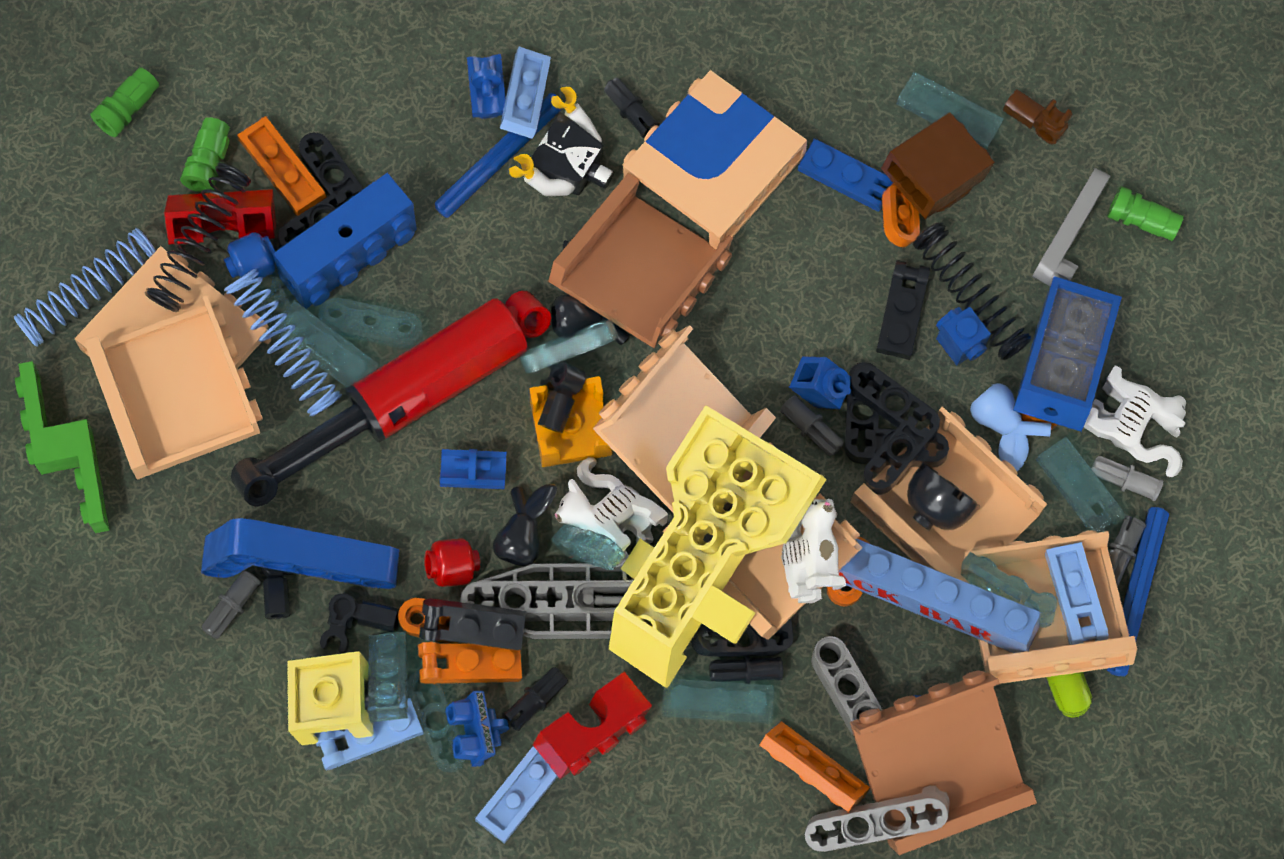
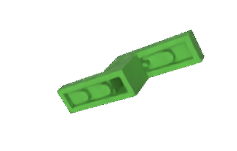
(62, 447)

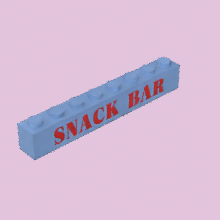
(942, 598)

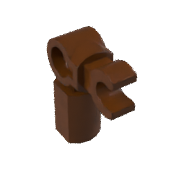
(1047, 120)

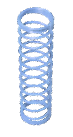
(32, 332)
(329, 398)

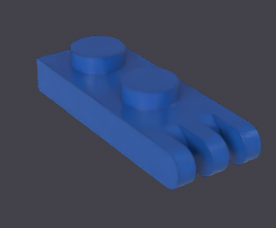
(844, 174)

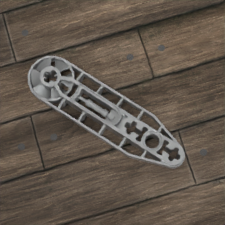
(573, 598)

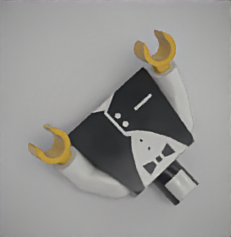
(566, 155)

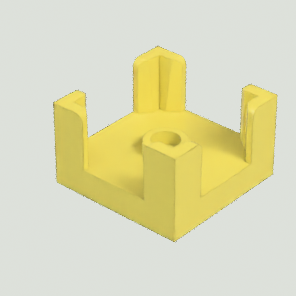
(327, 696)

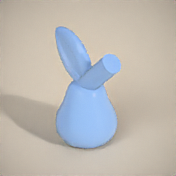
(996, 412)

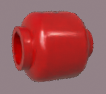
(451, 562)

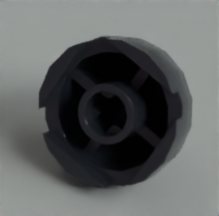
(938, 500)

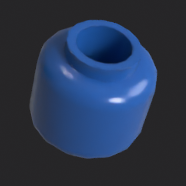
(250, 253)

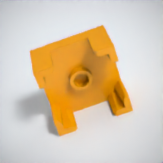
(578, 437)

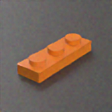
(281, 166)
(814, 766)

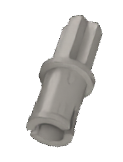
(1127, 478)

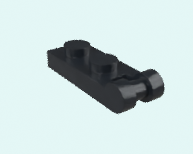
(902, 311)
(473, 624)

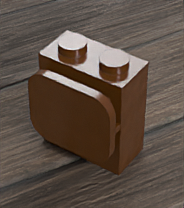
(938, 165)

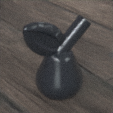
(571, 315)
(519, 539)

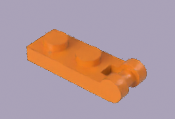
(469, 663)

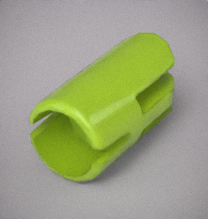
(1071, 693)

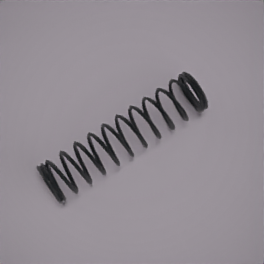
(227, 173)
(1007, 349)

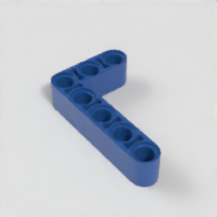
(297, 551)

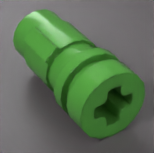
(125, 101)
(206, 153)
(1144, 214)

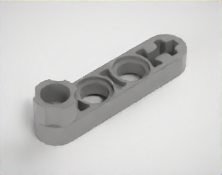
(1053, 260)
(878, 827)

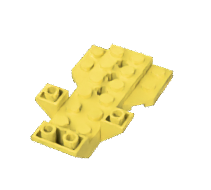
(683, 576)

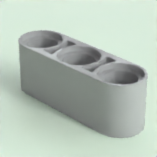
(843, 670)

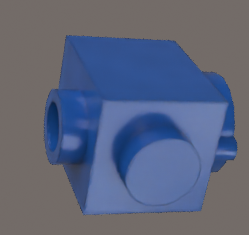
(962, 335)
(821, 382)

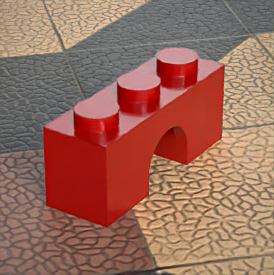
(251, 215)
(569, 745)

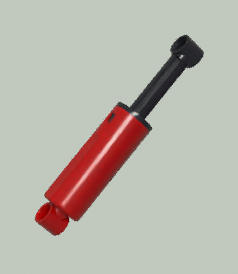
(407, 387)

